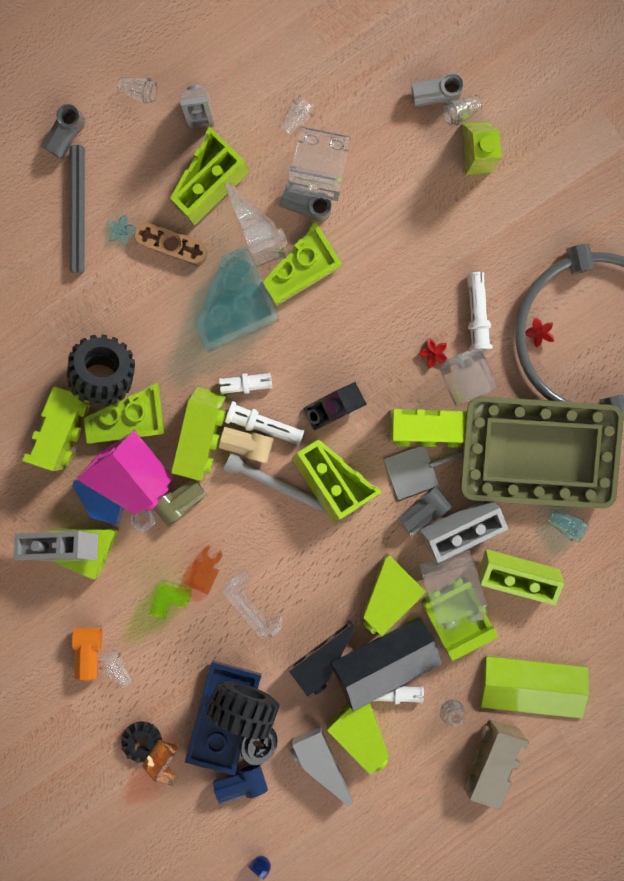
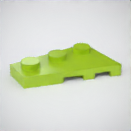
(304, 265)
(137, 412)

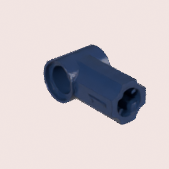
(248, 783)

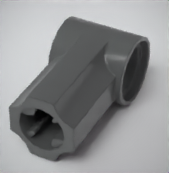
(63, 134)
(304, 205)
(430, 507)

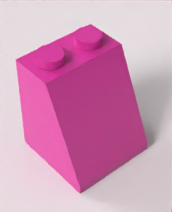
(128, 474)

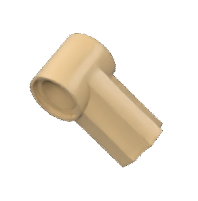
(251, 445)

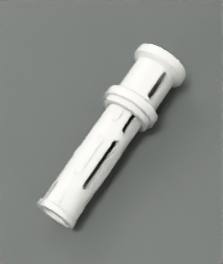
(479, 324)
(251, 420)

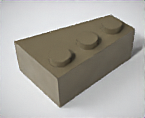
(495, 764)

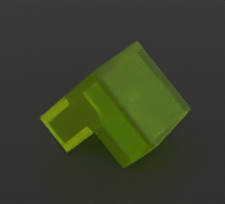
(168, 594)

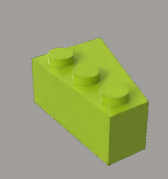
(206, 177)
(427, 427)
(57, 430)
(199, 434)
(333, 481)

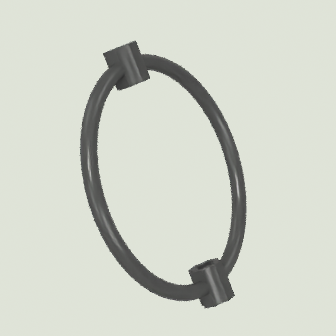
(579, 260)

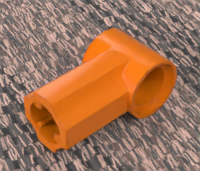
(87, 644)

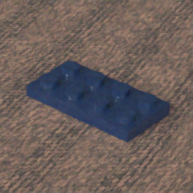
(209, 744)

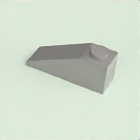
(197, 106)
(56, 546)
(319, 762)

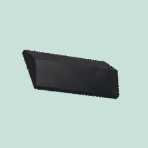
(386, 663)

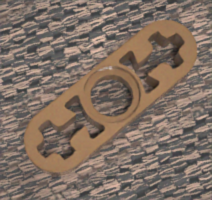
(151, 244)

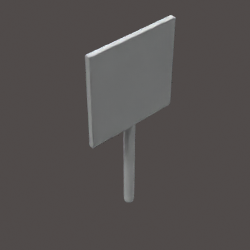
(413, 471)

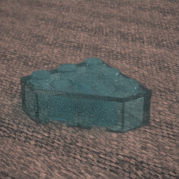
(235, 302)

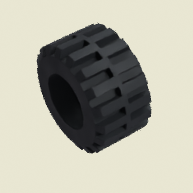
(100, 352)
(242, 710)

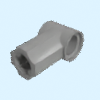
(434, 90)

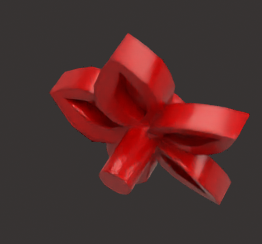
(540, 332)
(434, 353)

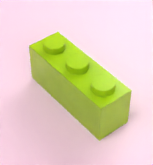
(520, 577)

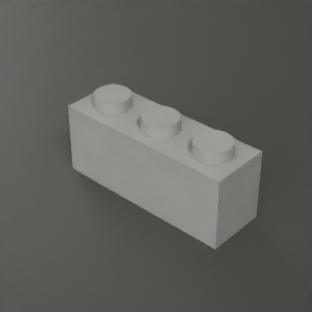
(464, 529)

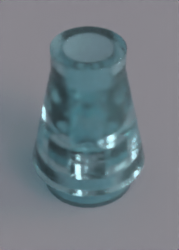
(568, 525)

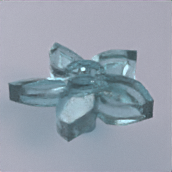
(121, 230)

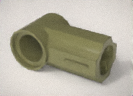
(175, 504)

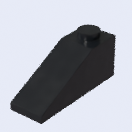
(314, 668)

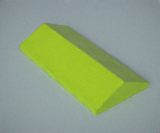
(535, 687)

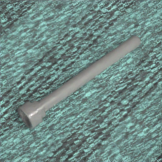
(237, 465)

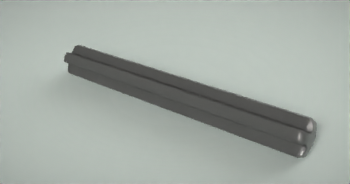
(77, 210)

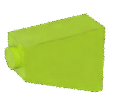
(480, 147)
(92, 569)
(390, 596)
(360, 736)

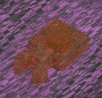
(203, 574)

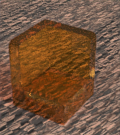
(157, 763)

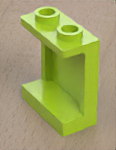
(463, 638)

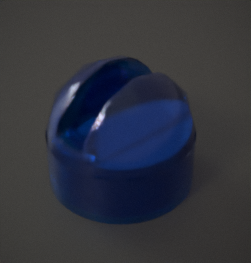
(260, 866)

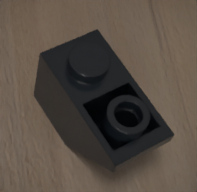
(334, 406)

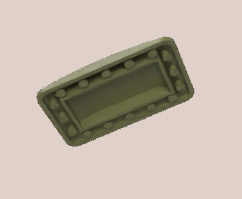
(542, 452)

